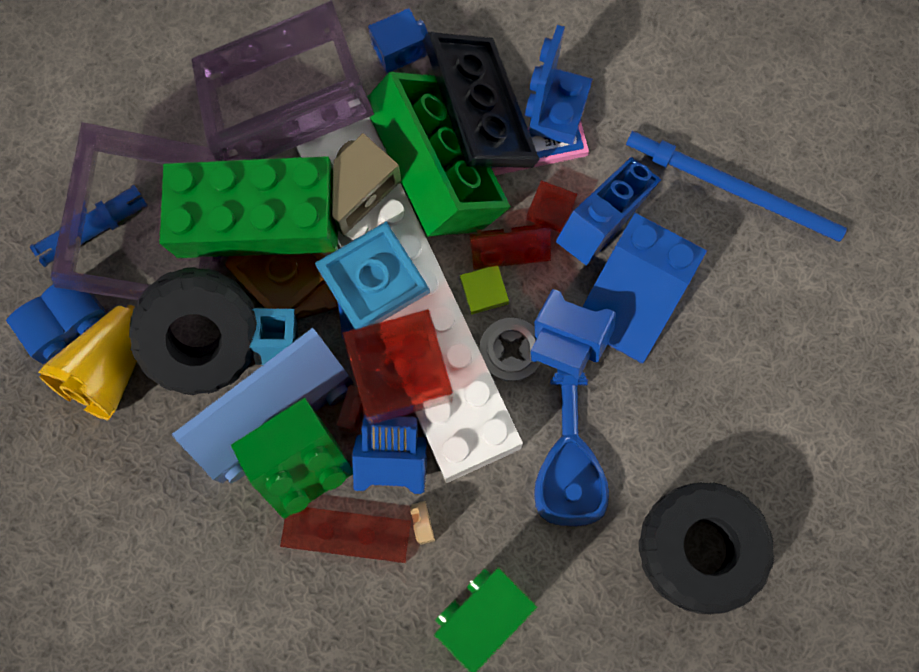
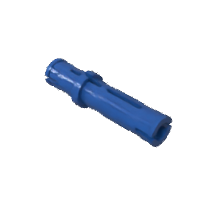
(98, 220)

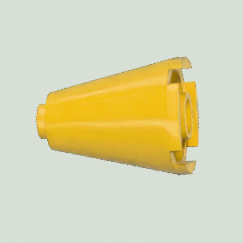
(95, 365)

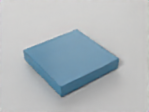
(372, 277)

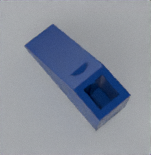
(606, 210)

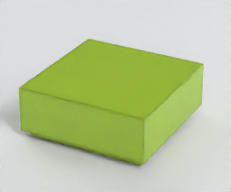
(484, 289)

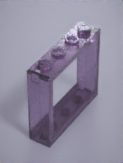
(295, 121)
(122, 143)

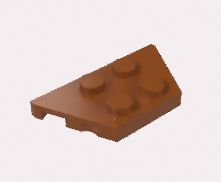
(285, 282)

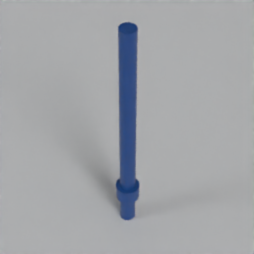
(665, 153)

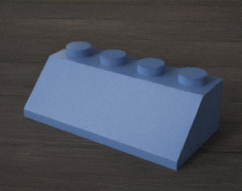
(297, 372)

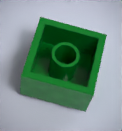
(292, 459)
(484, 619)

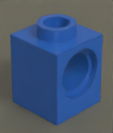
(398, 40)

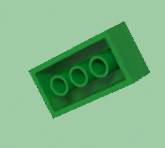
(430, 162)
(248, 207)

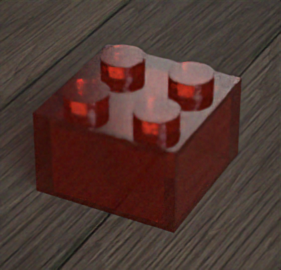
(398, 367)

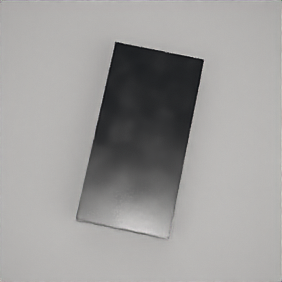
(480, 101)

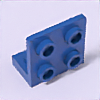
(558, 96)

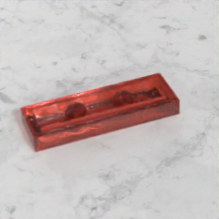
(347, 534)

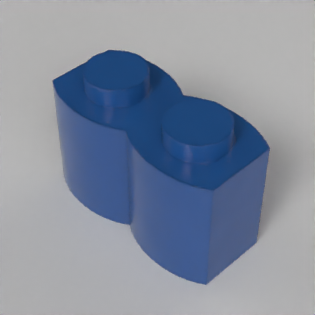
(54, 321)

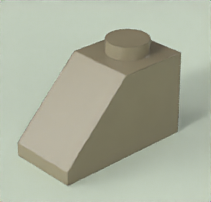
(360, 181)

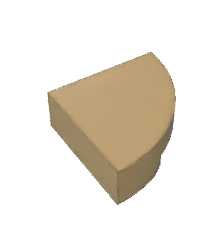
(422, 523)

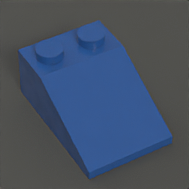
(644, 284)

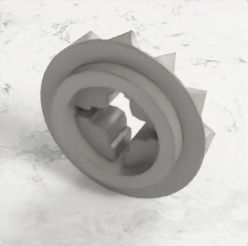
(492, 349)

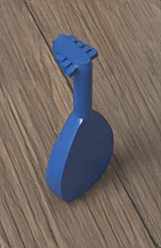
(571, 481)

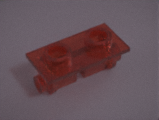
(517, 247)

